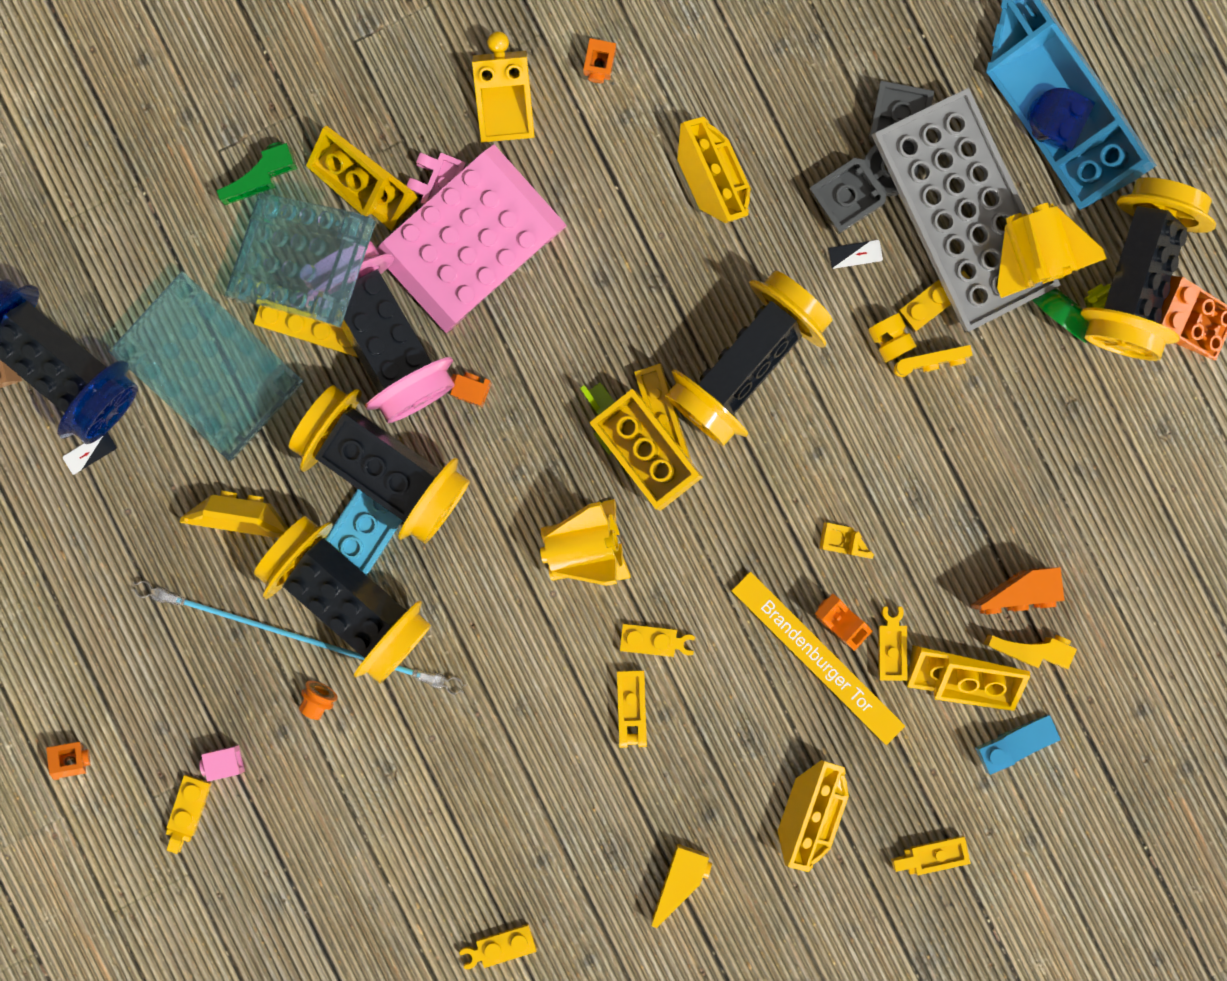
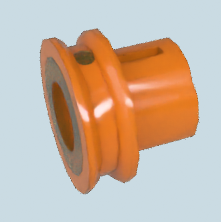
(316, 699)

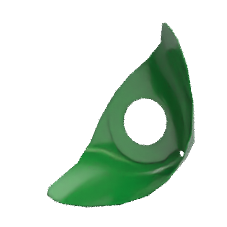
(1059, 308)

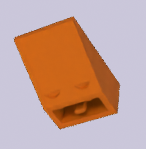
(1195, 317)
(1031, 586)

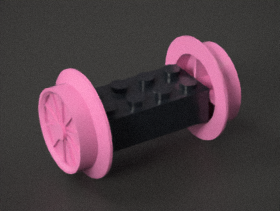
(390, 346)

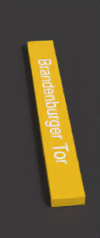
(818, 658)

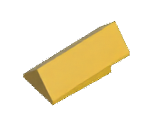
(360, 180)
(966, 679)

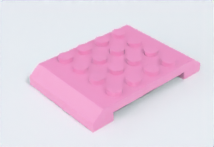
(470, 238)

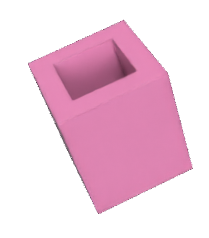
(221, 763)

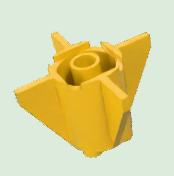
(1043, 249)
(586, 546)

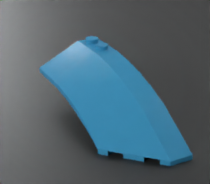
(1038, 55)

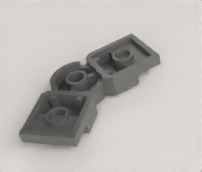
(863, 184)

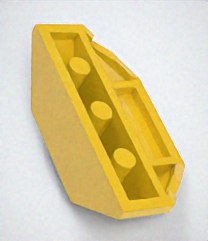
(713, 171)
(237, 515)
(812, 815)

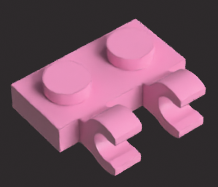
(443, 172)

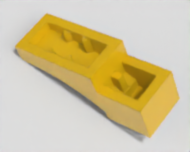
(1052, 650)

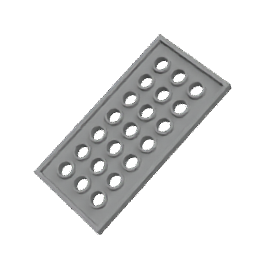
(925, 215)

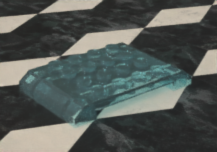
(300, 258)
(206, 366)

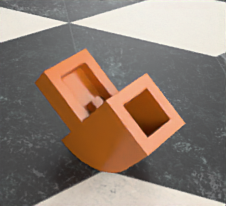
(842, 622)

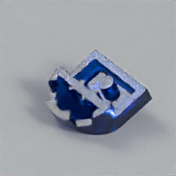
(1059, 117)

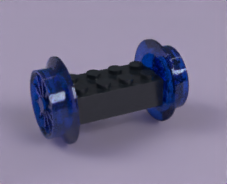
(60, 368)

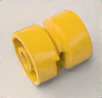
(901, 341)

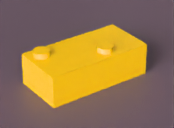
(646, 450)

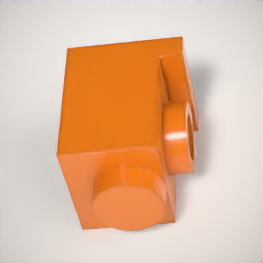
(599, 51)
(470, 389)
(59, 755)

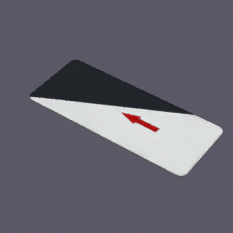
(855, 254)
(89, 453)

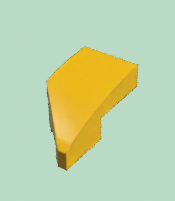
(843, 540)

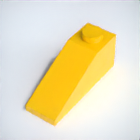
(683, 877)

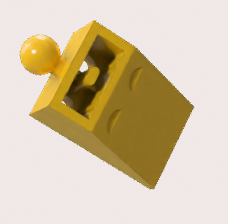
(503, 98)

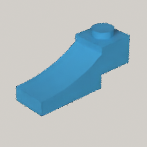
(1017, 744)

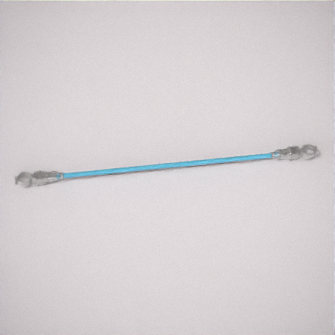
(162, 595)

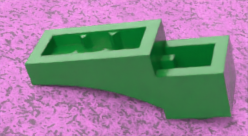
(274, 162)

